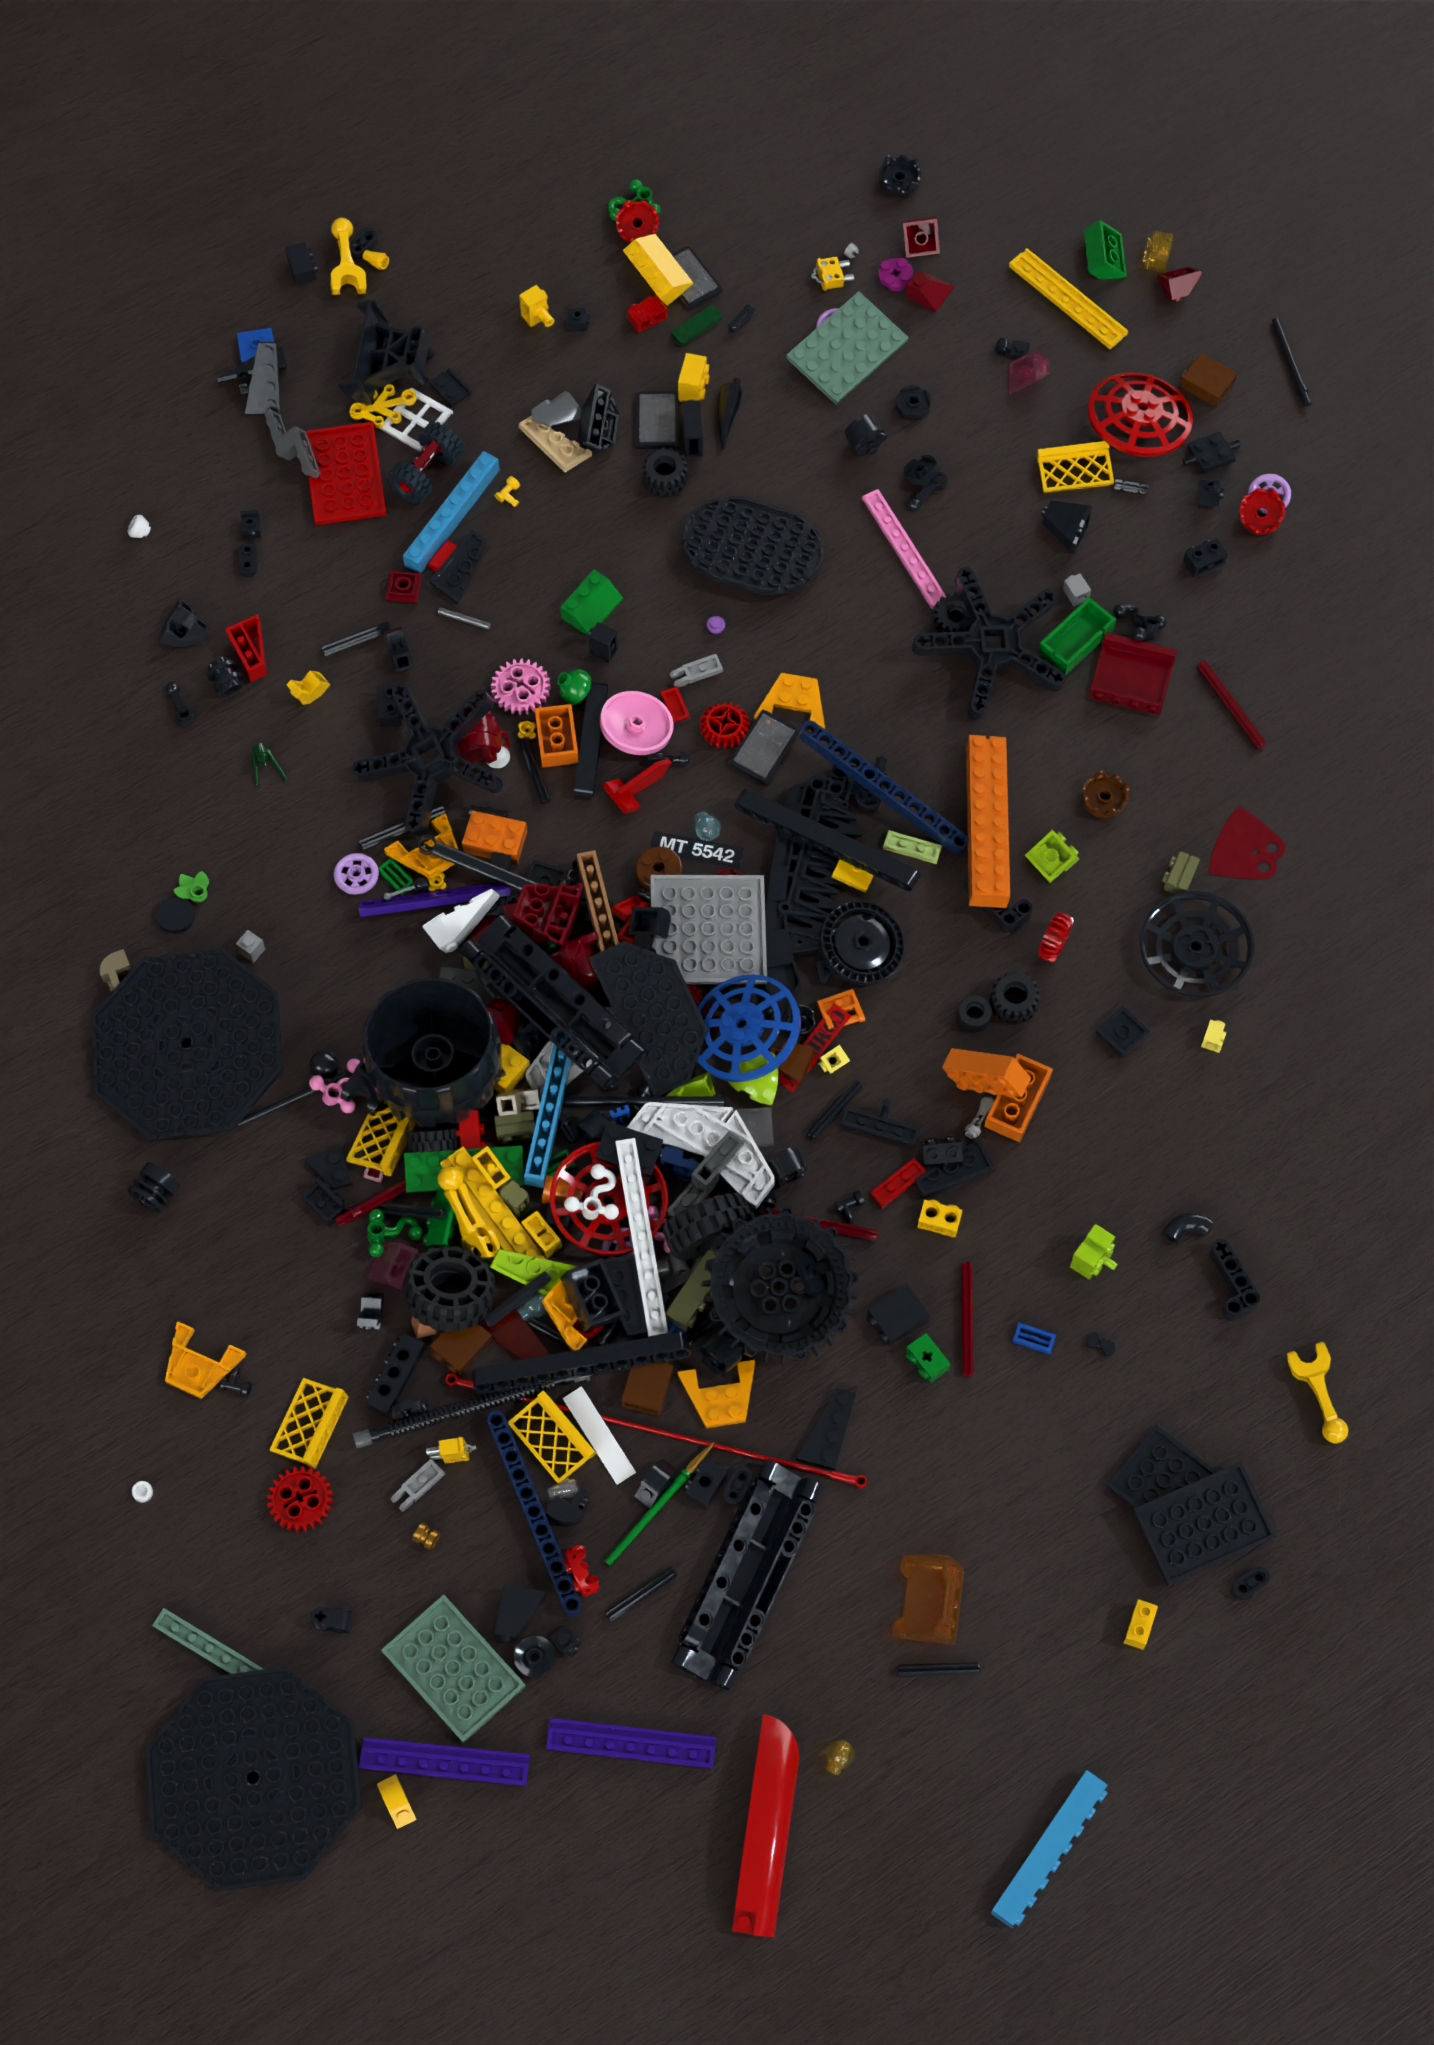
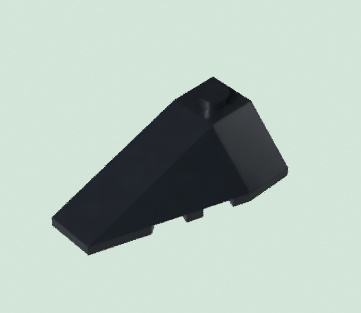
(246, 368)

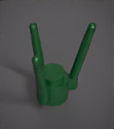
(261, 755)

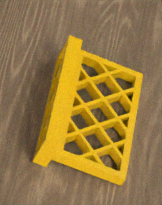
(1071, 452)
(392, 1151)
(325, 1424)
(566, 1427)

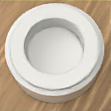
(142, 1491)

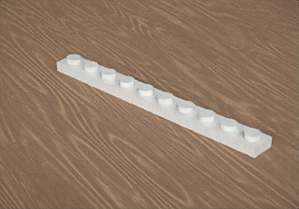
(641, 1237)

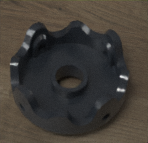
(900, 167)

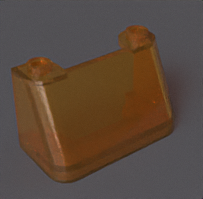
(930, 1599)

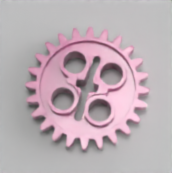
(520, 686)

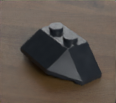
(599, 419)

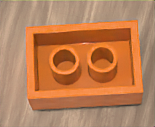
(556, 735)
(494, 834)

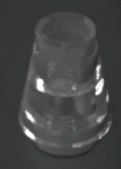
(564, 1489)

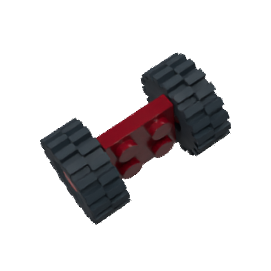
(438, 444)

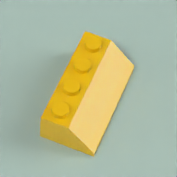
(658, 267)

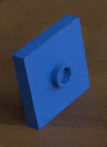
(249, 341)

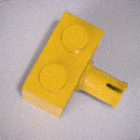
(535, 307)

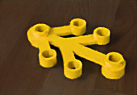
(362, 410)

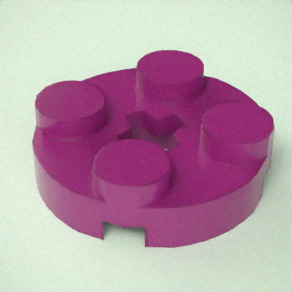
(895, 265)

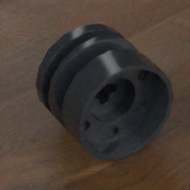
(151, 1190)

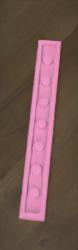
(903, 547)

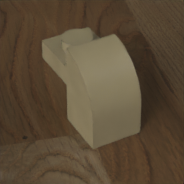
(114, 967)
(517, 1100)

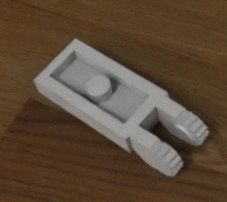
(697, 670)
(418, 1484)

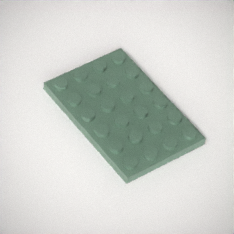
(847, 347)
(453, 1668)

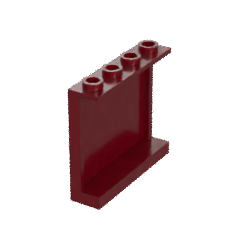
(1132, 674)

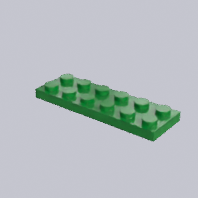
(424, 1167)

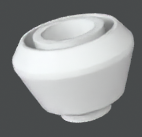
(138, 527)
(502, 758)

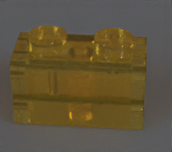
(1158, 252)

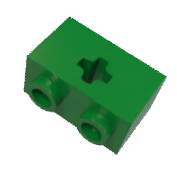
(926, 1348)

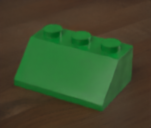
(1104, 251)
(590, 602)
(441, 1231)

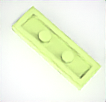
(912, 847)

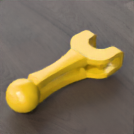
(347, 271)
(474, 1229)
(1334, 1428)

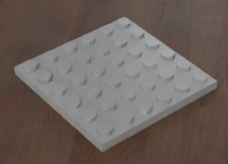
(713, 926)

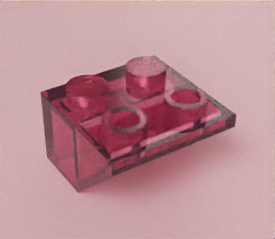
(392, 1265)

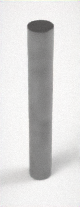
(463, 618)

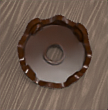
(1105, 784)
(657, 856)

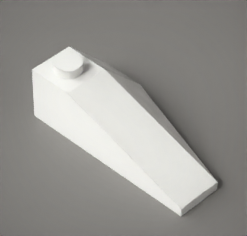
(452, 929)

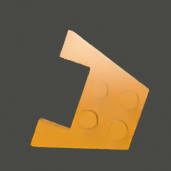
(795, 694)
(426, 864)
(563, 1316)
(196, 1372)
(722, 1403)

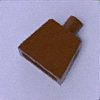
(797, 1062)

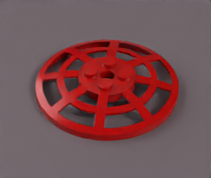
(1140, 418)
(616, 1194)

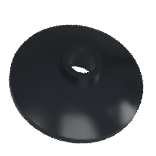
(534, 1646)

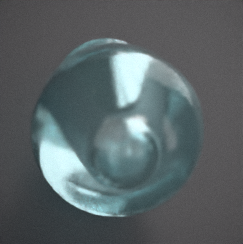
(707, 826)
(532, 1307)

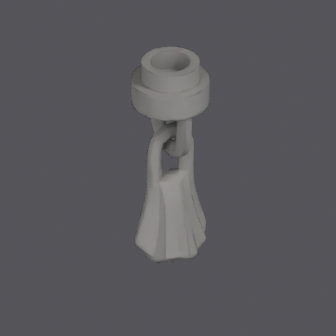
(974, 1131)

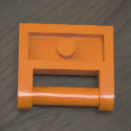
(846, 1001)

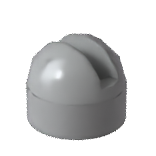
(850, 250)

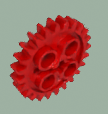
(307, 1515)

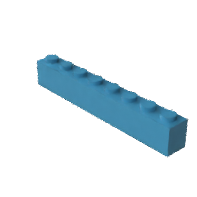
(451, 512)
(547, 1118)
(1049, 1848)

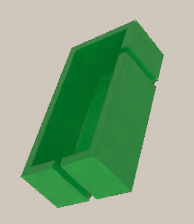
(1077, 636)

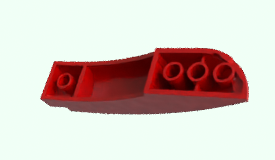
(767, 1830)

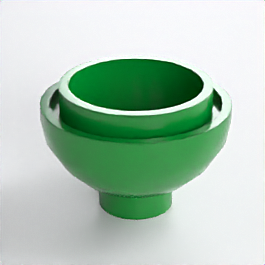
(574, 685)

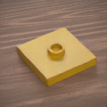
(852, 876)

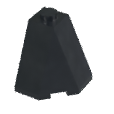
(1067, 522)

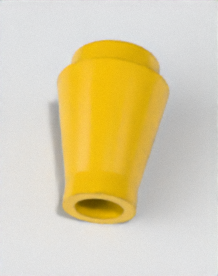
(376, 259)

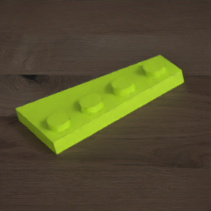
(526, 1268)

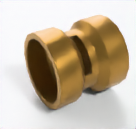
(426, 1536)

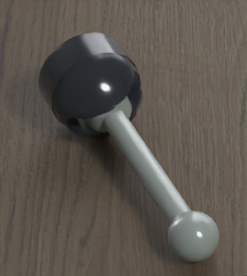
(419, 885)

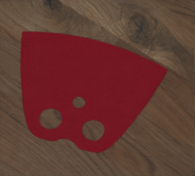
(1234, 847)

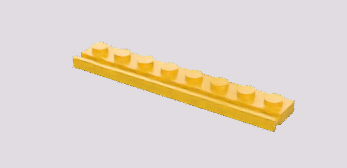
(1068, 298)
(491, 1206)

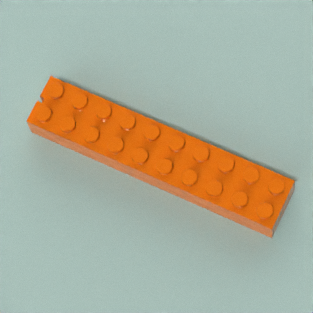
(987, 821)

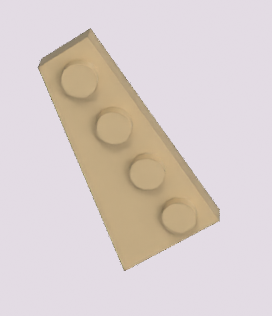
(555, 445)

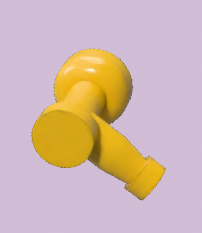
(504, 494)

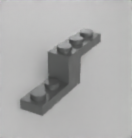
(292, 443)
(706, 1175)

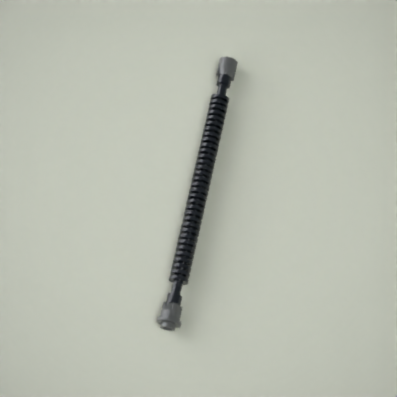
(366, 1437)

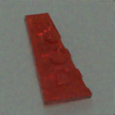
(516, 1336)

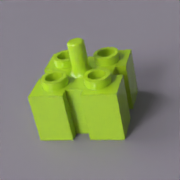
(1094, 1253)

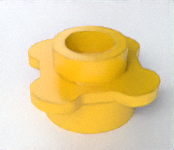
(531, 726)
(440, 885)

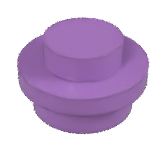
(715, 624)

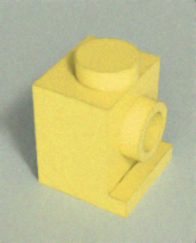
(1214, 1036)
(838, 1054)

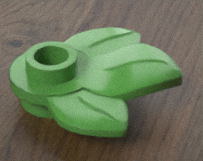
(191, 886)

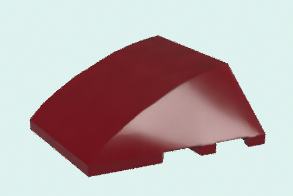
(549, 909)

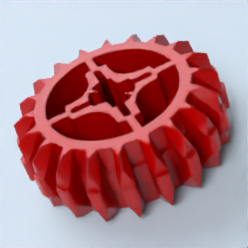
(717, 718)
(1055, 937)

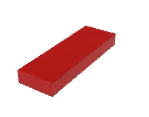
(897, 1183)

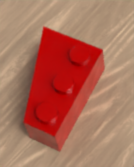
(248, 645)
(470, 1131)

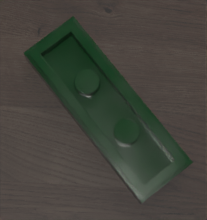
(696, 325)

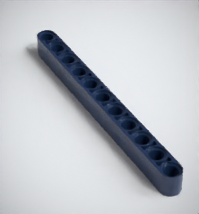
(879, 778)
(540, 1520)

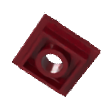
(410, 593)

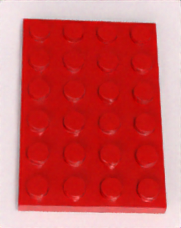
(349, 473)

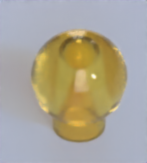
(839, 1756)

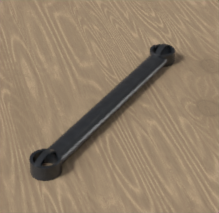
(473, 863)

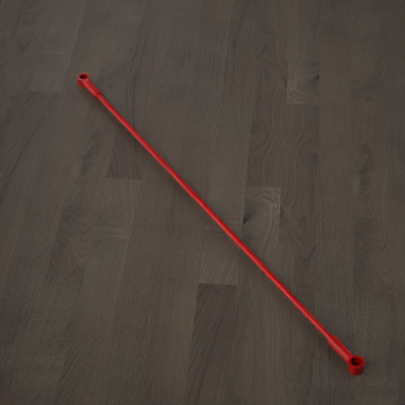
(833, 1475)

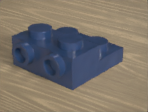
(674, 1165)

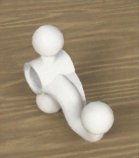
(610, 1211)

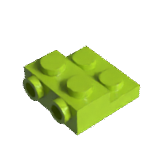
(1052, 855)

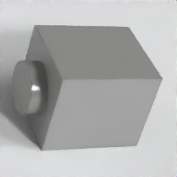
(1076, 589)
(250, 946)

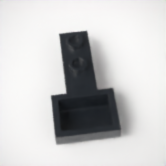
(647, 925)

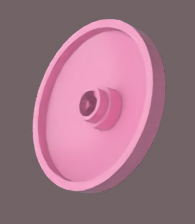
(636, 723)

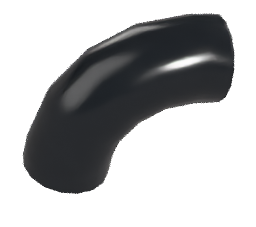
(1186, 1223)

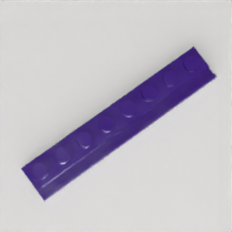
(429, 899)
(631, 1743)
(444, 1761)

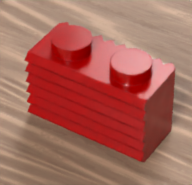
(647, 313)

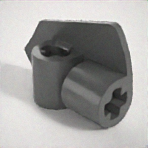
(557, 411)
(675, 1271)

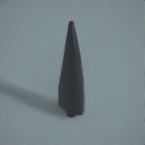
(729, 403)

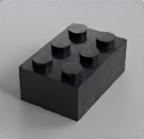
(592, 1295)

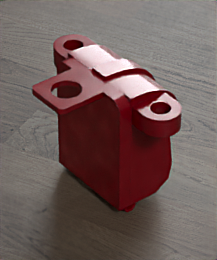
(483, 741)
(574, 959)

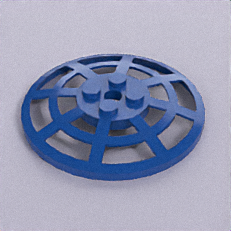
(751, 1031)

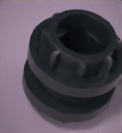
(223, 672)

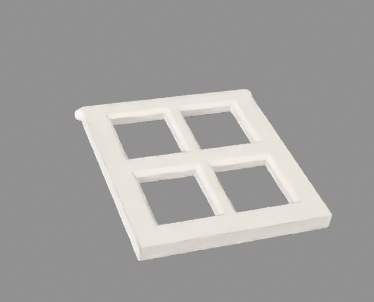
(415, 419)

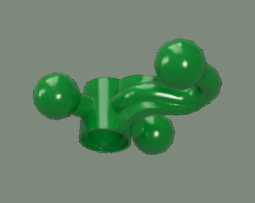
(643, 193)
(376, 1225)

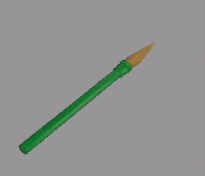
(679, 1481)

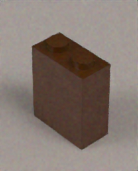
(1208, 379)
(460, 1348)
(648, 1388)

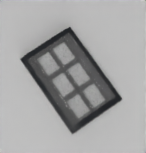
(704, 286)
(657, 420)
(764, 747)

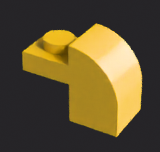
(310, 687)
(396, 1801)

